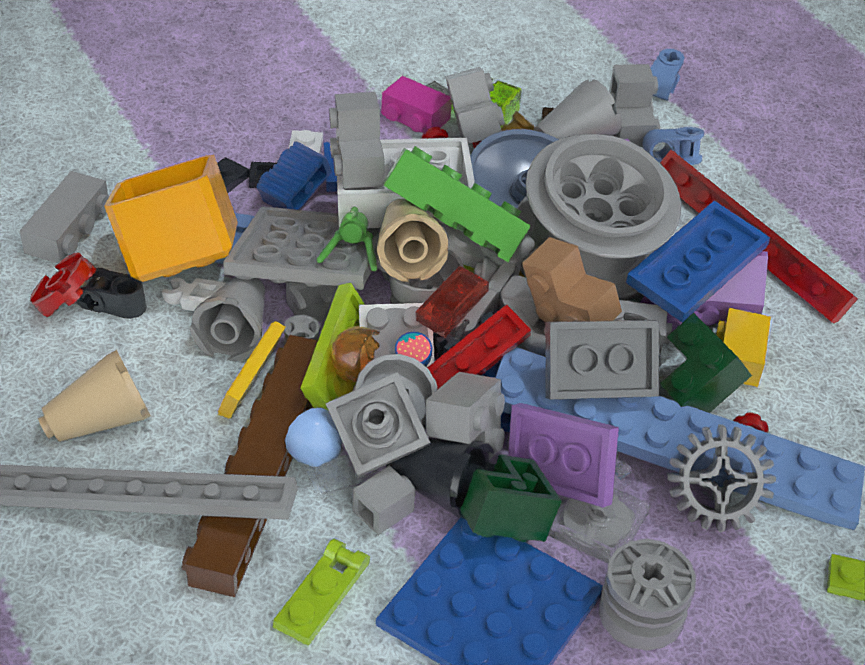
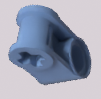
(666, 70)
(682, 141)

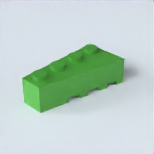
(456, 203)

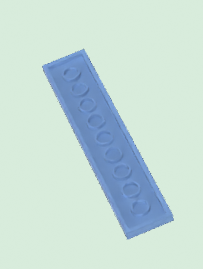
(652, 428)

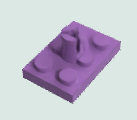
(569, 450)

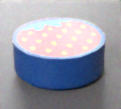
(415, 346)

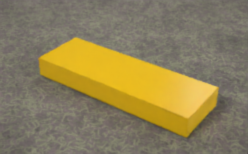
(251, 370)

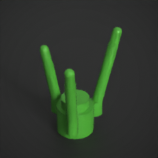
(352, 230)

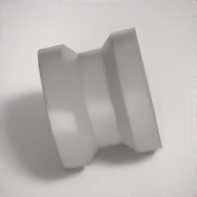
(302, 326)

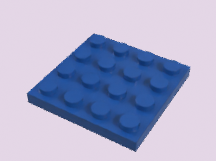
(489, 602)

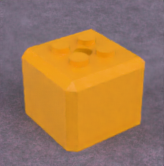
(172, 218)

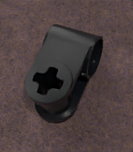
(114, 293)

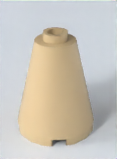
(411, 242)
(94, 402)

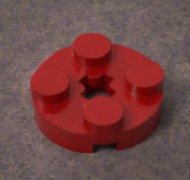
(63, 285)

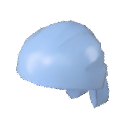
(313, 438)

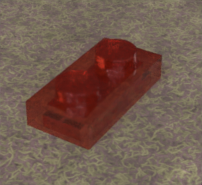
(452, 301)

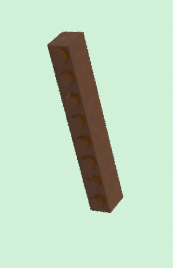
(228, 543)

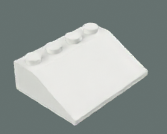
(374, 200)

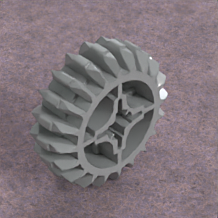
(720, 457)

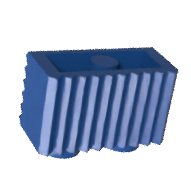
(294, 177)

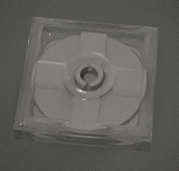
(599, 529)

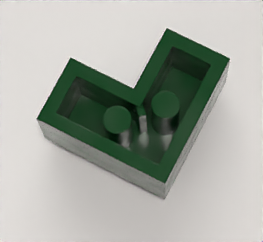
(709, 370)
(511, 501)

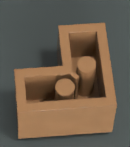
(563, 288)

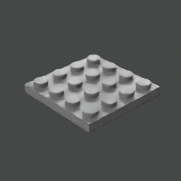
(286, 247)

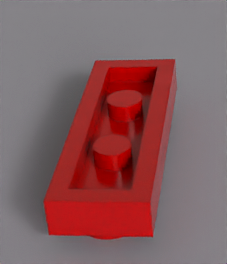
(482, 347)

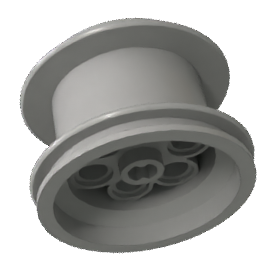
(604, 200)

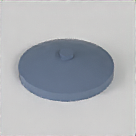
(503, 162)

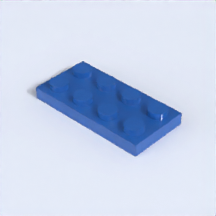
(697, 261)

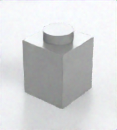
(384, 499)

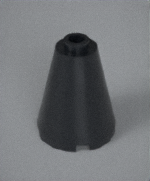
(445, 470)

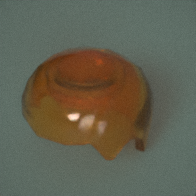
(353, 351)

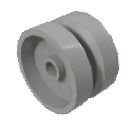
(414, 375)

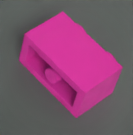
(415, 105)

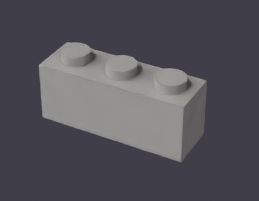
(65, 217)

